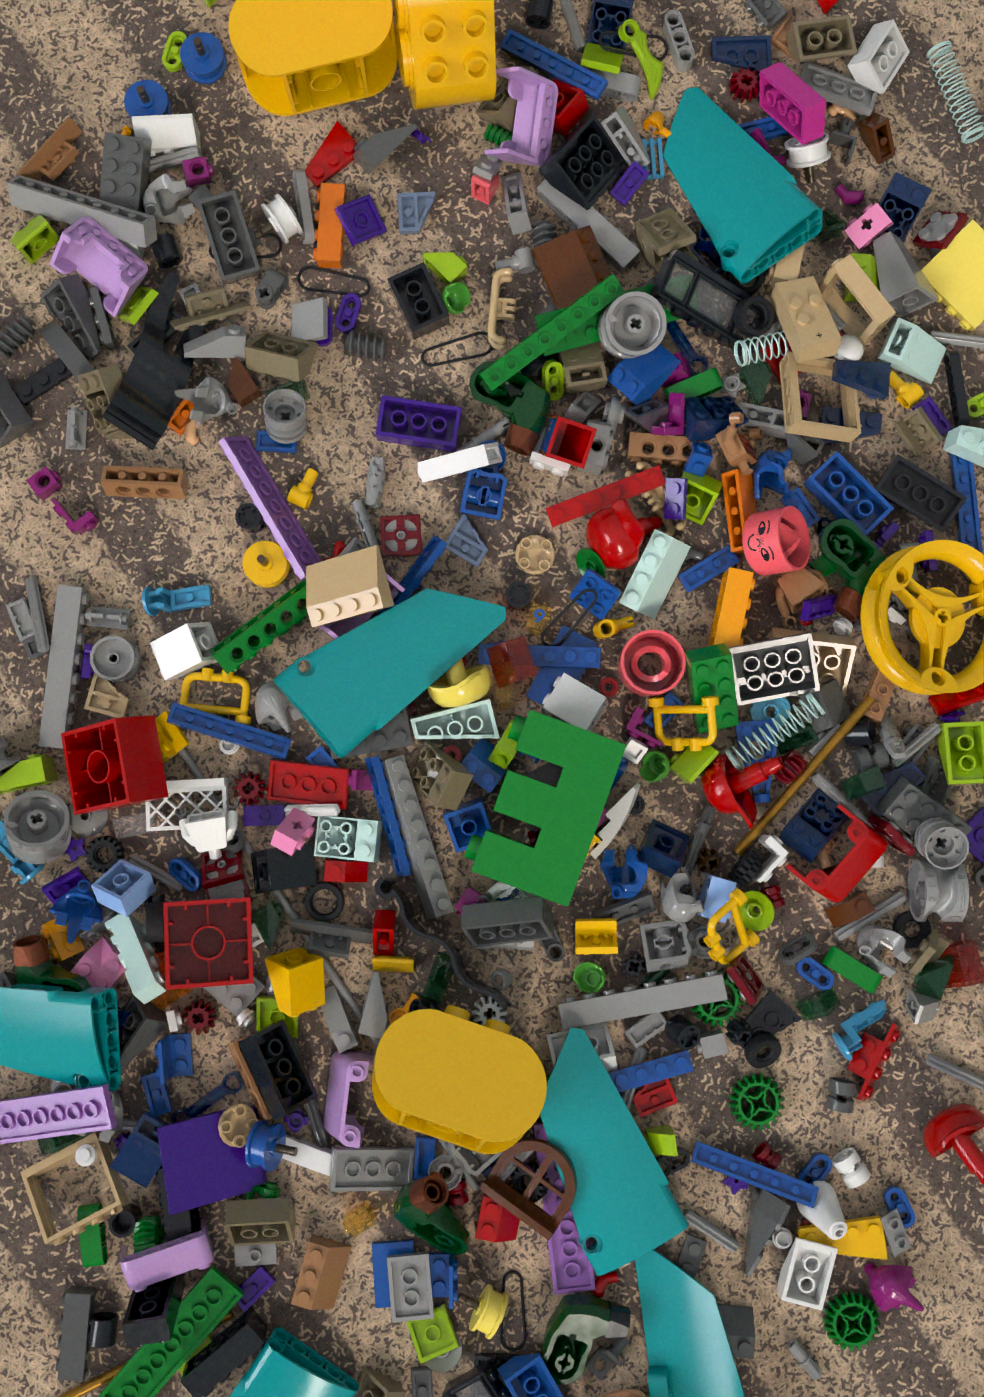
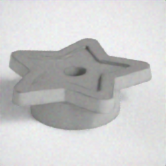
(732, 380)

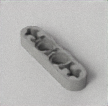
(303, 206)

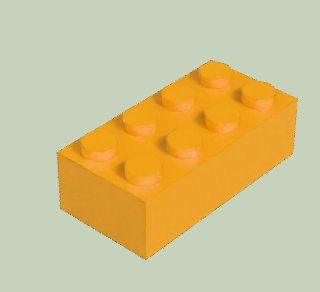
(731, 607)

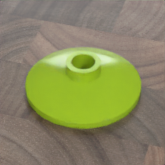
(757, 920)

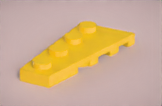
(862, 1239)

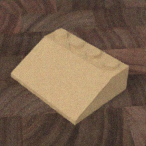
(347, 587)
(832, 654)

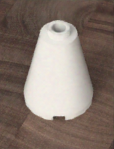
(826, 1212)

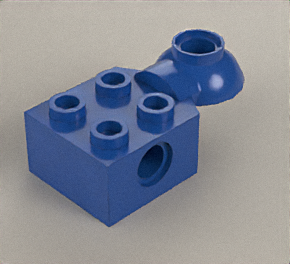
(485, 489)

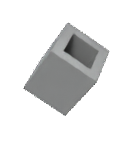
(712, 1044)

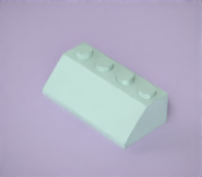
(654, 574)

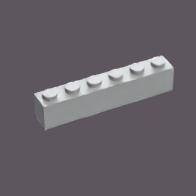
(611, 240)

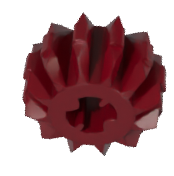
(744, 85)
(793, 766)
(246, 782)
(194, 1010)

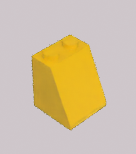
(297, 980)

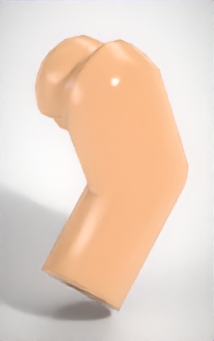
(834, 109)
(190, 433)
(824, 855)

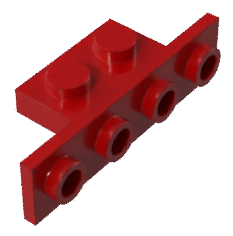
(870, 1058)

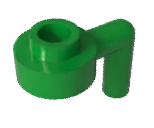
(269, 1190)

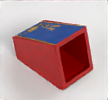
(567, 441)

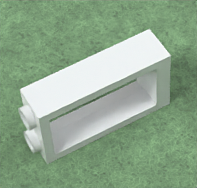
(459, 462)

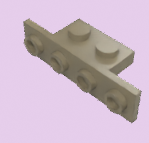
(208, 306)

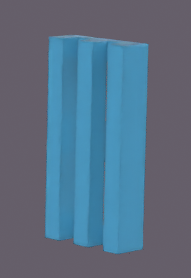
(651, 142)

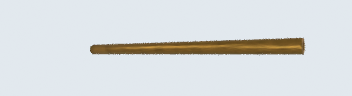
(810, 768)
(107, 1376)

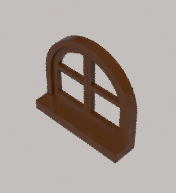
(520, 1204)

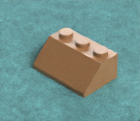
(321, 1273)

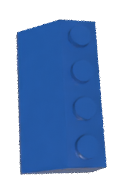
(528, 1377)

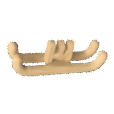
(499, 308)
(656, 499)

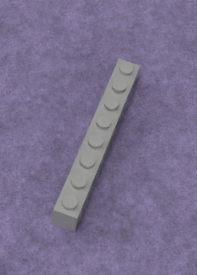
(70, 206)
(63, 665)
(417, 840)
(642, 1000)

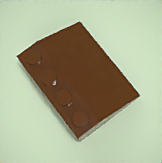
(571, 265)

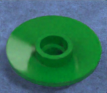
(589, 559)

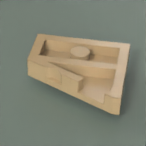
(106, 698)

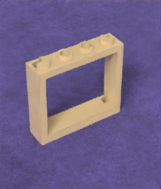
(865, 293)
(792, 406)
(38, 1200)

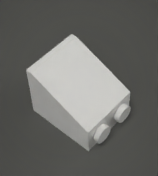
(185, 649)
(575, 703)

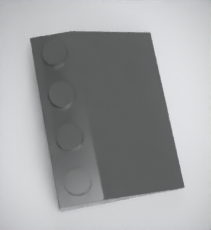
(774, 668)

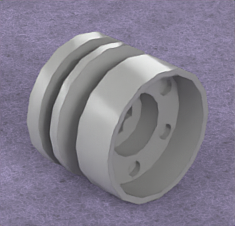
(285, 416)
(951, 848)

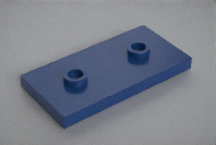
(546, 676)

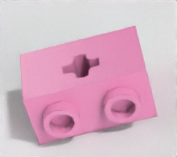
(880, 223)
(293, 831)

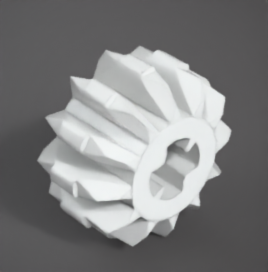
(484, 1008)

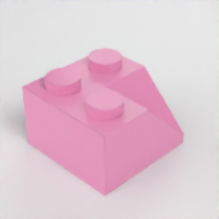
(101, 965)

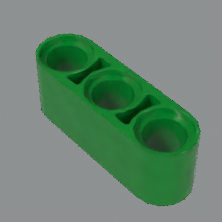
(698, 385)
(852, 969)
(93, 1239)

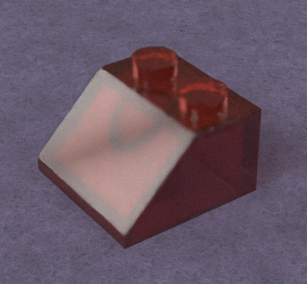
(511, 661)
(967, 964)

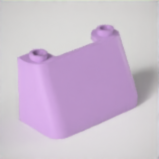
(101, 261)
(345, 1068)

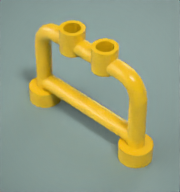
(208, 674)
(678, 743)
(747, 938)

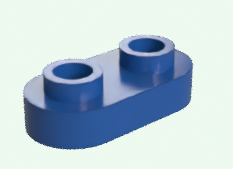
(186, 875)
(813, 973)
(817, 1173)
(901, 1203)

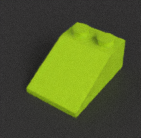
(962, 752)
(29, 773)

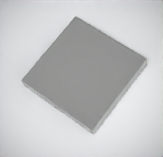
(310, 320)

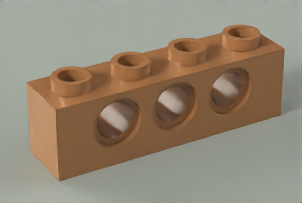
(677, 444)
(144, 482)
(881, 689)
(249, 1079)

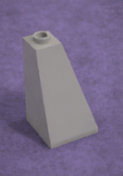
(900, 276)

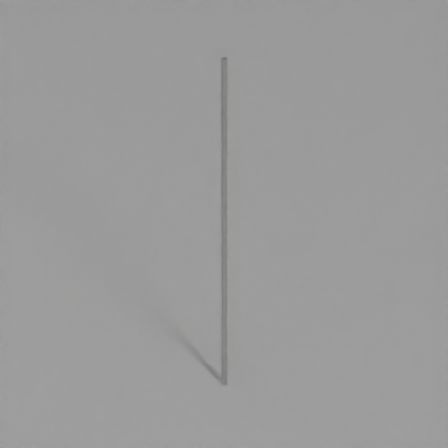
(327, 966)

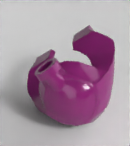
(891, 1286)

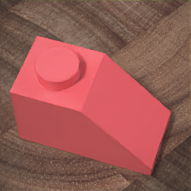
(484, 189)

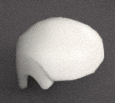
(850, 348)

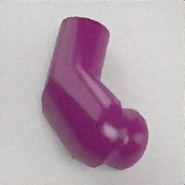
(849, 197)

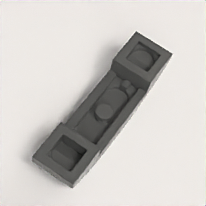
(66, 349)

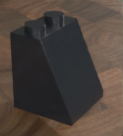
(279, 871)

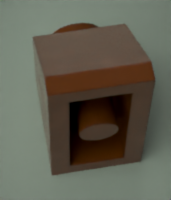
(877, 136)
(241, 385)
(850, 909)

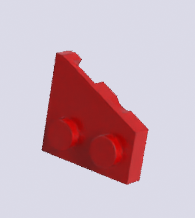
(654, 1097)

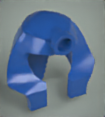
(767, 470)
(627, 880)
(77, 908)

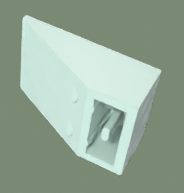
(912, 351)
(348, 838)

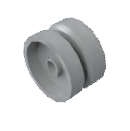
(113, 648)

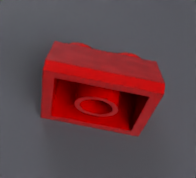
(569, 108)
(495, 1222)

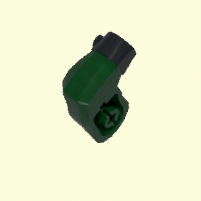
(572, 1332)

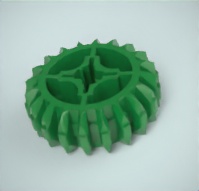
(732, 1006)
(753, 1109)
(148, 1233)
(843, 1334)

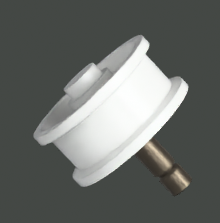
(807, 155)
(281, 220)

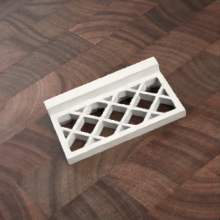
(191, 786)

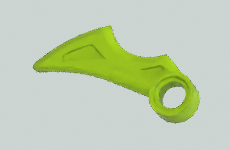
(651, 66)

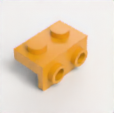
(57, 939)

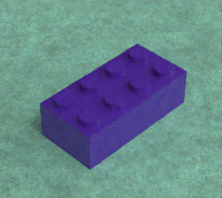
(418, 423)

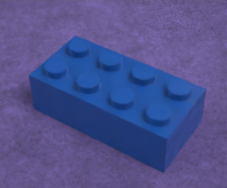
(848, 493)

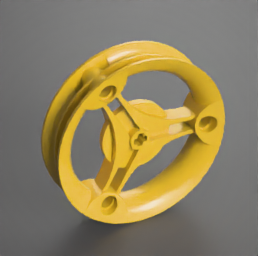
(934, 618)

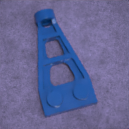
(746, 728)

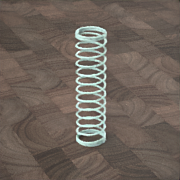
(967, 133)
(744, 350)
(809, 697)

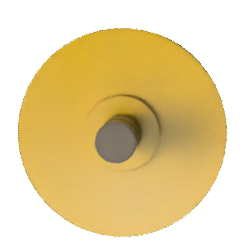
(265, 564)

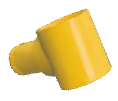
(906, 392)
(302, 493)
(613, 626)

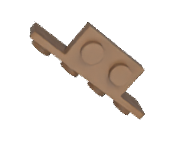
(54, 153)

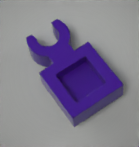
(885, 533)
(86, 669)

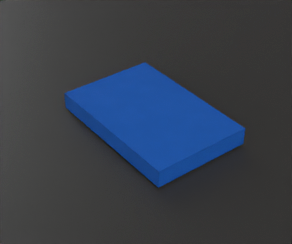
(380, 1270)

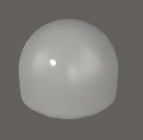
(506, 976)

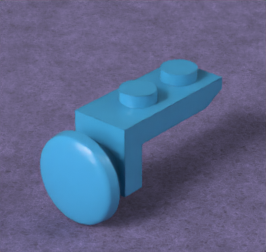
(176, 599)
(24, 869)
(859, 1020)

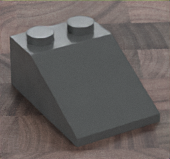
(375, 149)

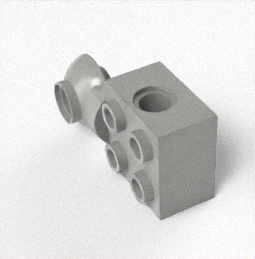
(613, 415)
(671, 946)
(460, 1161)

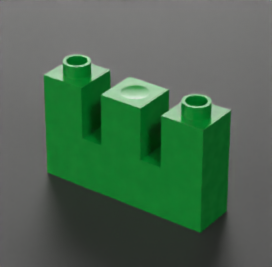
(563, 812)

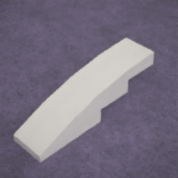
(618, 816)
(310, 1155)

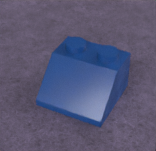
(485, 772)
(466, 820)

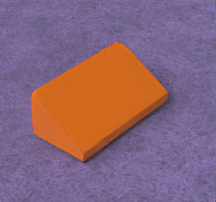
(181, 416)

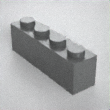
(73, 1343)

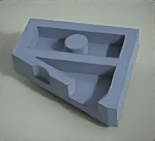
(413, 210)
(466, 543)

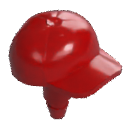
(618, 534)
(728, 787)
(953, 1129)

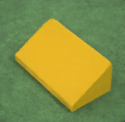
(393, 963)

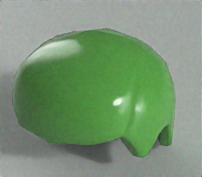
(455, 297)
(655, 766)
(589, 977)

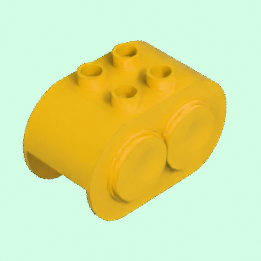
(313, 51)
(446, 51)
(458, 1079)

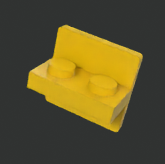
(170, 737)
(596, 936)

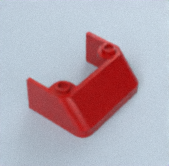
(853, 867)

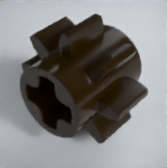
(708, 861)

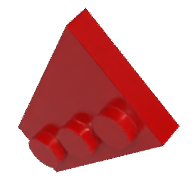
(331, 156)

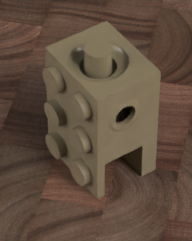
(663, 234)

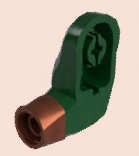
(520, 401)
(839, 542)
(35, 966)
(424, 1211)

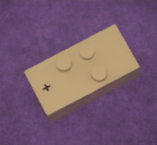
(805, 319)

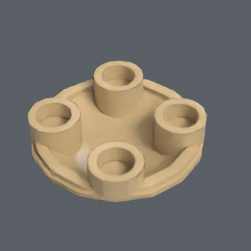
(534, 554)
(236, 1124)

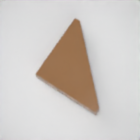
(779, 37)

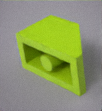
(446, 266)
(504, 749)
(661, 1140)

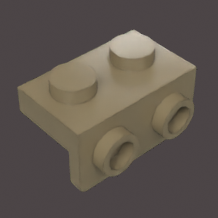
(918, 431)
(928, 951)

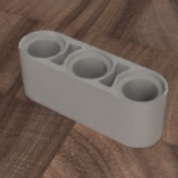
(678, 32)
(621, 85)

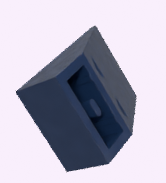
(609, 16)
(902, 204)
(708, 416)
(813, 826)
(141, 1154)

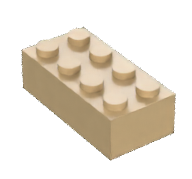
(784, 270)

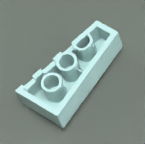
(966, 443)
(468, 721)
(137, 957)

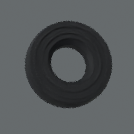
(924, 929)
(759, 1042)

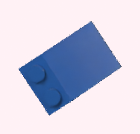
(643, 375)

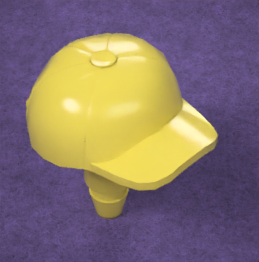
(460, 685)

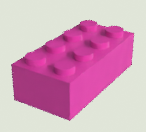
(792, 103)

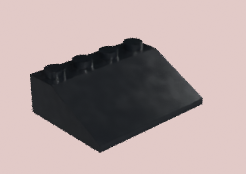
(584, 163)

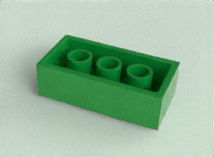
(712, 675)

